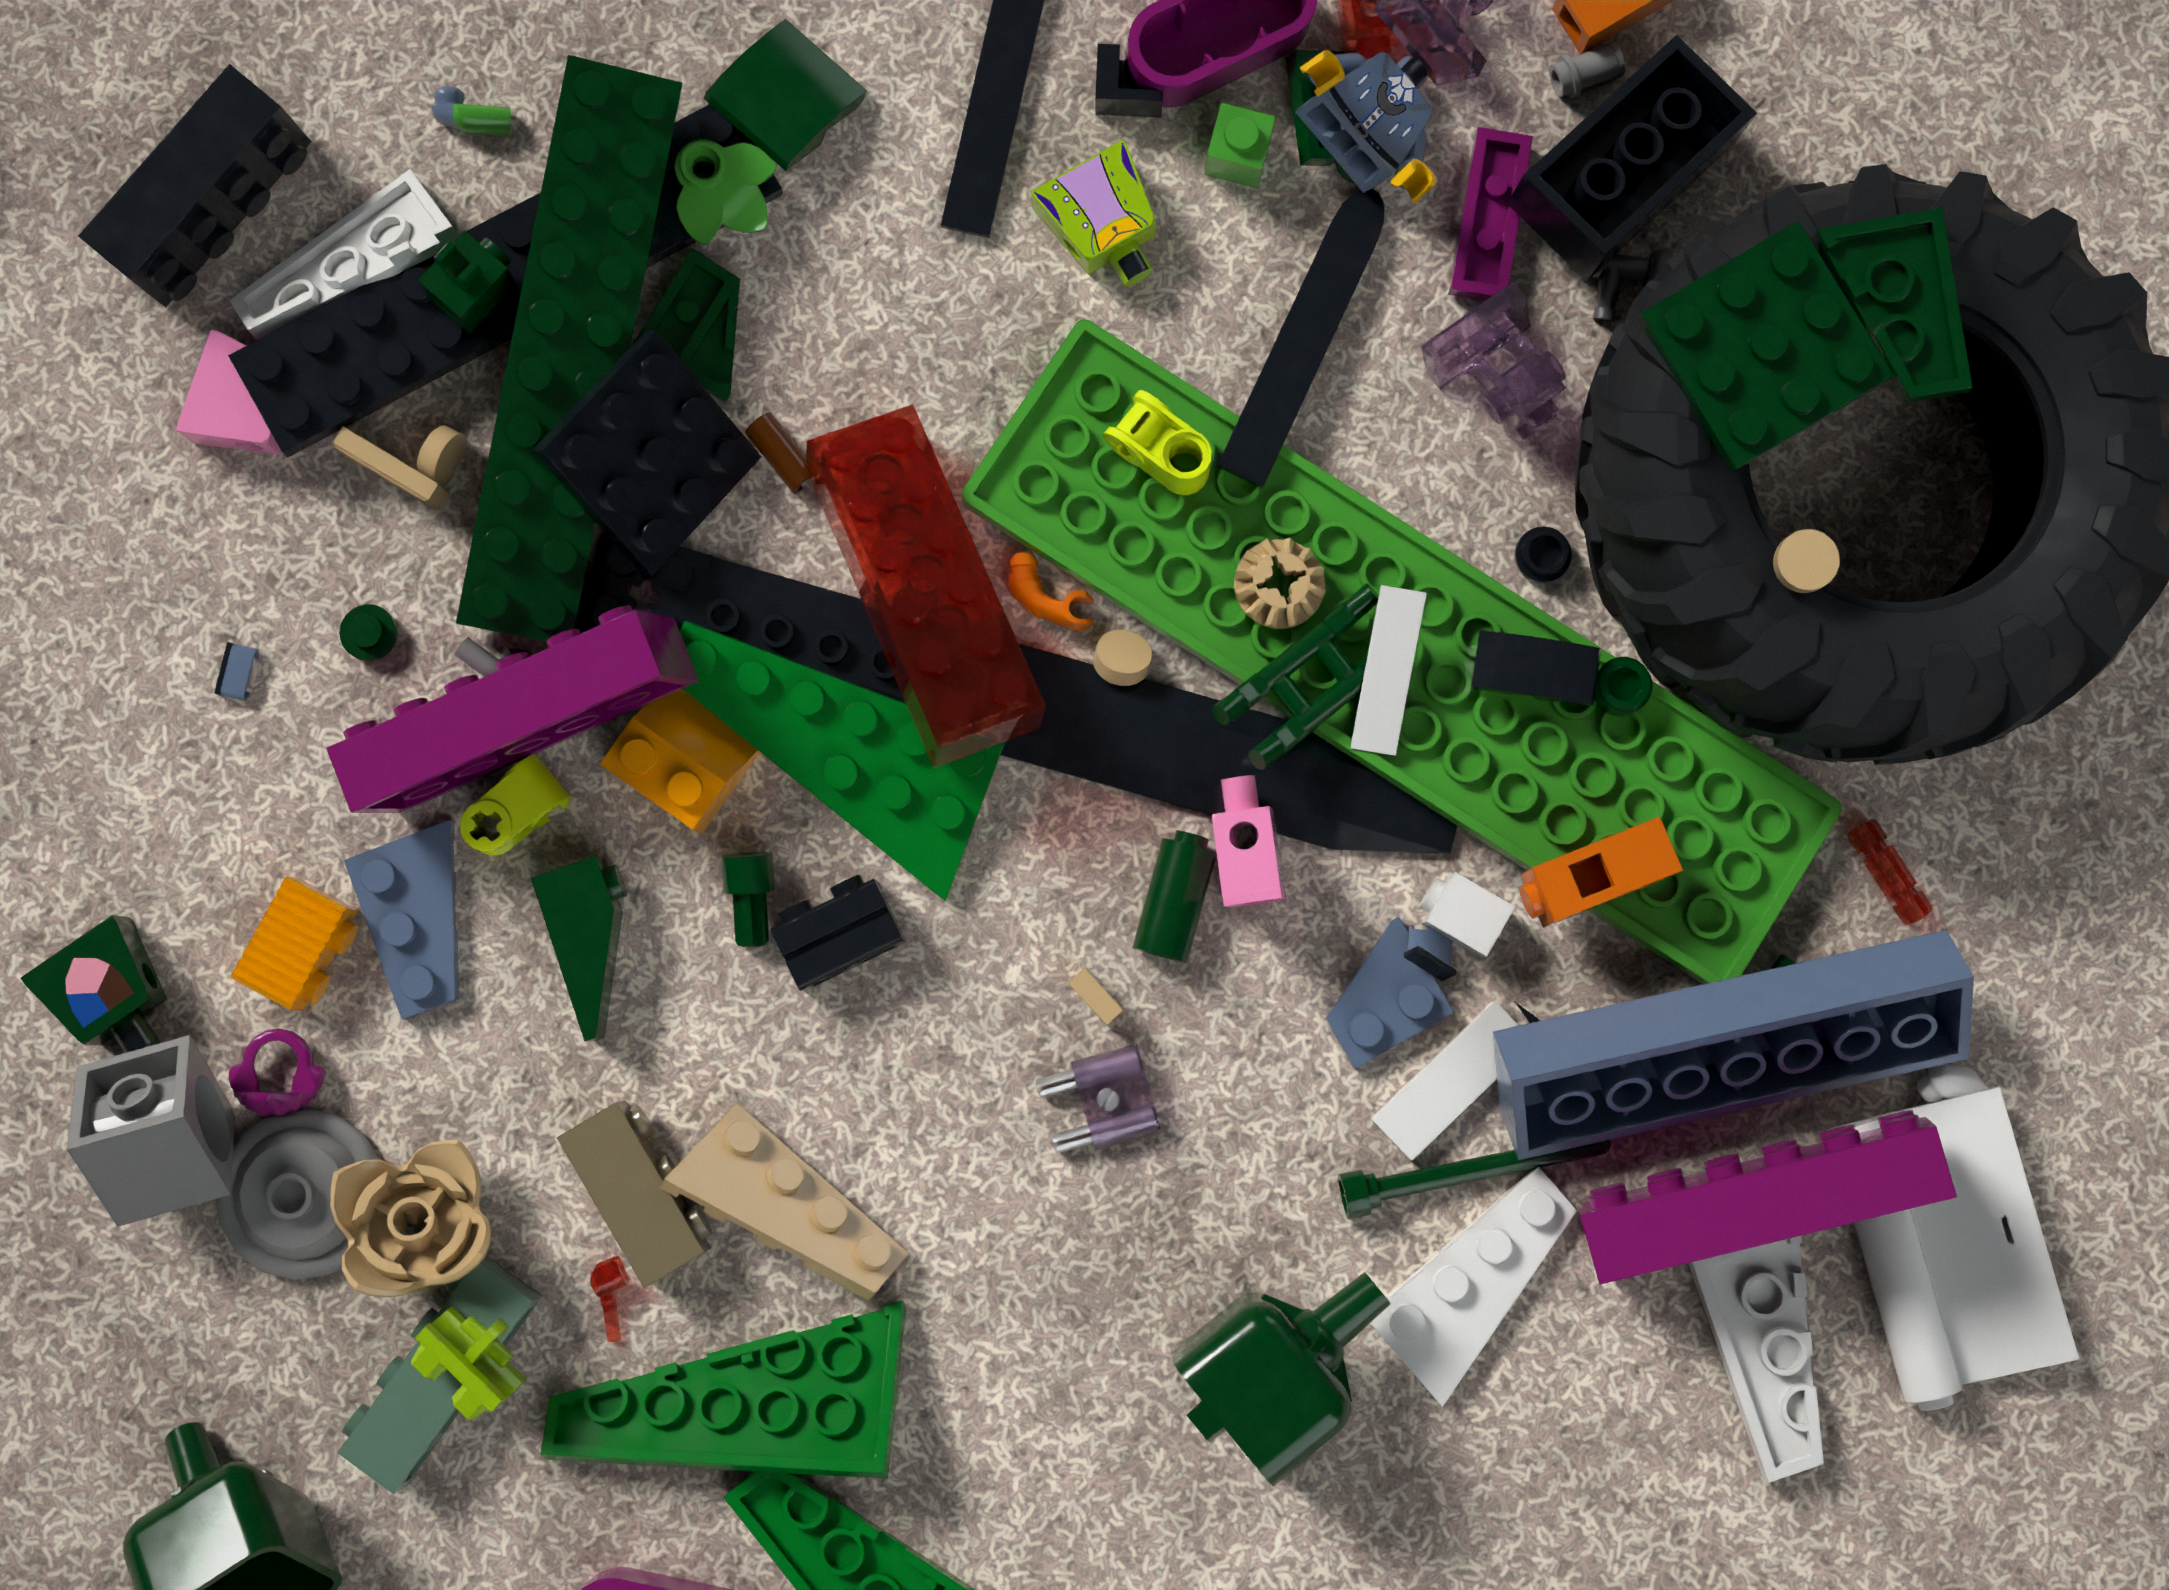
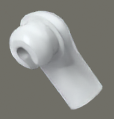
(1949, 1082)

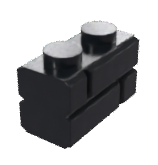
(837, 933)

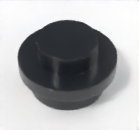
(1543, 554)

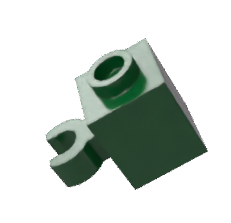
(468, 280)

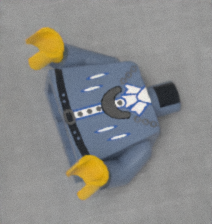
(1371, 118)

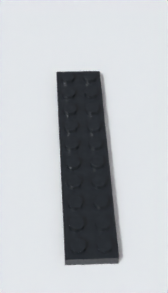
(396, 340)

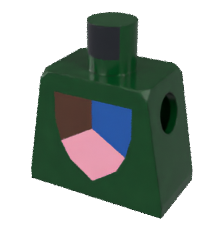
(101, 986)

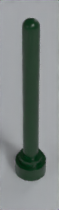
(1367, 1191)

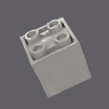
(152, 1131)

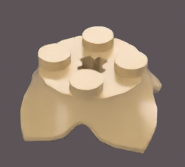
(379, 1199)

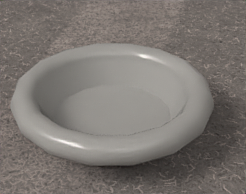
(283, 1192)

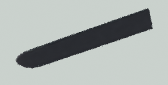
(992, 116)
(1304, 338)

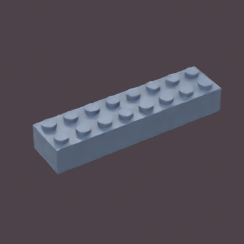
(1734, 1044)

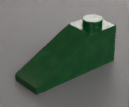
(584, 928)

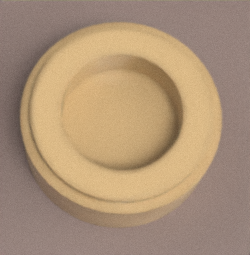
(441, 454)
(1806, 561)
(1122, 657)

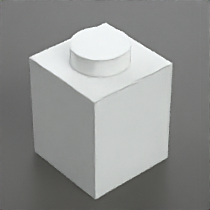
(1465, 913)

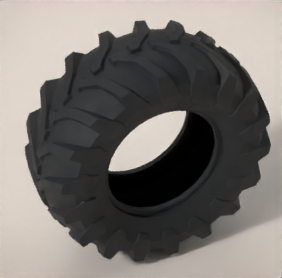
(2072, 535)

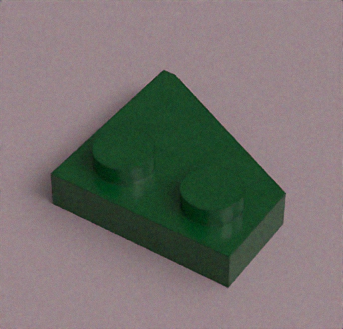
(700, 321)

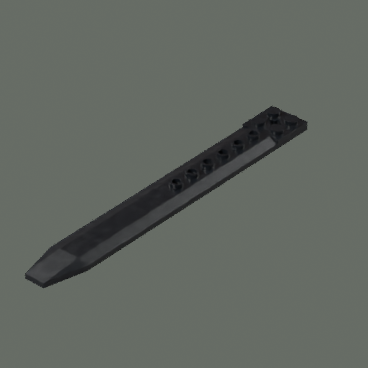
(1118, 736)

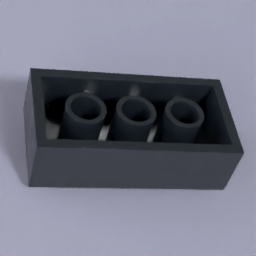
(1631, 157)
(197, 187)

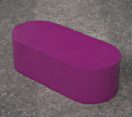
(1206, 44)

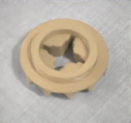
(1267, 605)

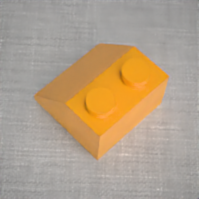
(681, 758)

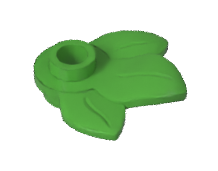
(728, 194)

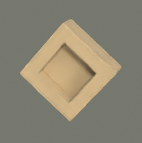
(1095, 996)

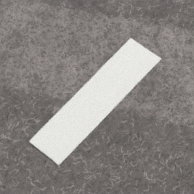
(1388, 670)

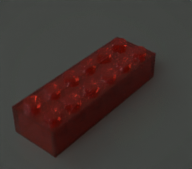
(924, 585)

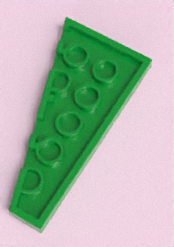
(847, 750)
(757, 1406)
(827, 1543)

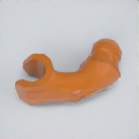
(1028, 590)

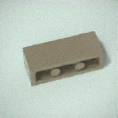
(624, 1182)

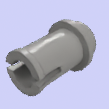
(1585, 70)

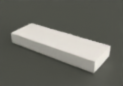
(1444, 1085)

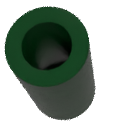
(1175, 897)

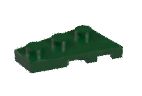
(1906, 298)

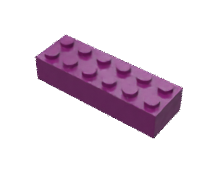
(511, 712)
(1766, 1198)

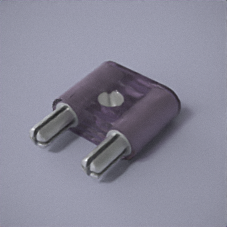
(1112, 1096)

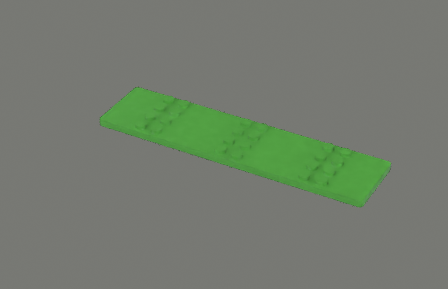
(1496, 764)

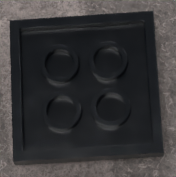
(647, 453)

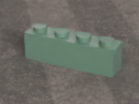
(415, 1412)

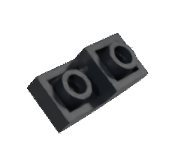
(1536, 667)

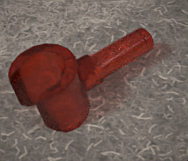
(605, 1279)

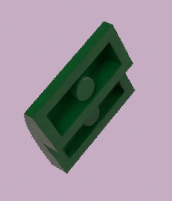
(785, 94)

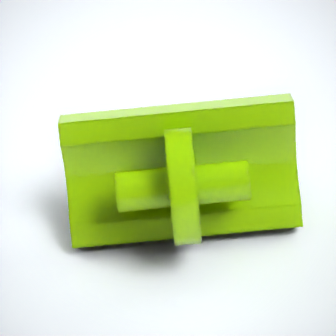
(472, 1357)

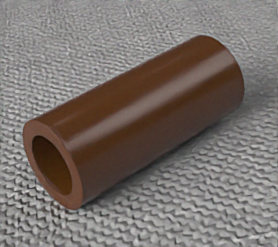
(779, 451)

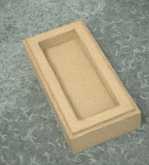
(390, 469)

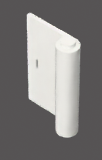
(1947, 1279)

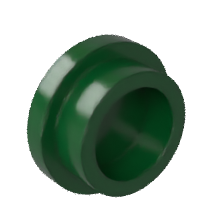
(368, 632)

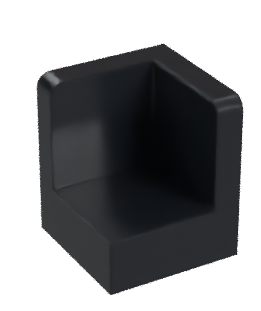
(1115, 94)

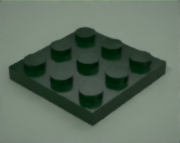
(1765, 346)

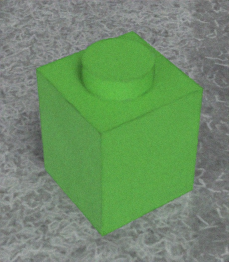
(1239, 145)

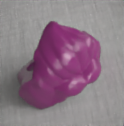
(305, 1082)

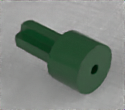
(749, 879)

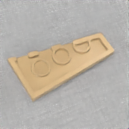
(769, 1190)

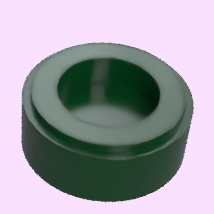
(1622, 686)

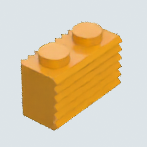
(296, 945)

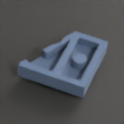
(1386, 1000)

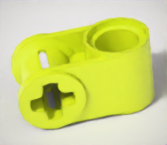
(1153, 436)
(520, 800)

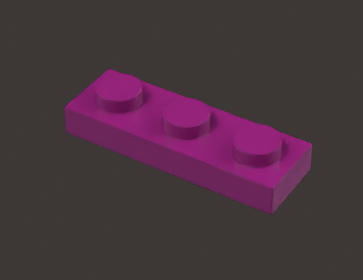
(1487, 221)

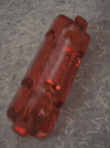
(1890, 871)

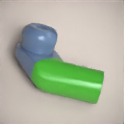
(467, 117)

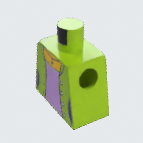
(1100, 213)

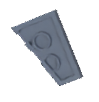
(411, 915)

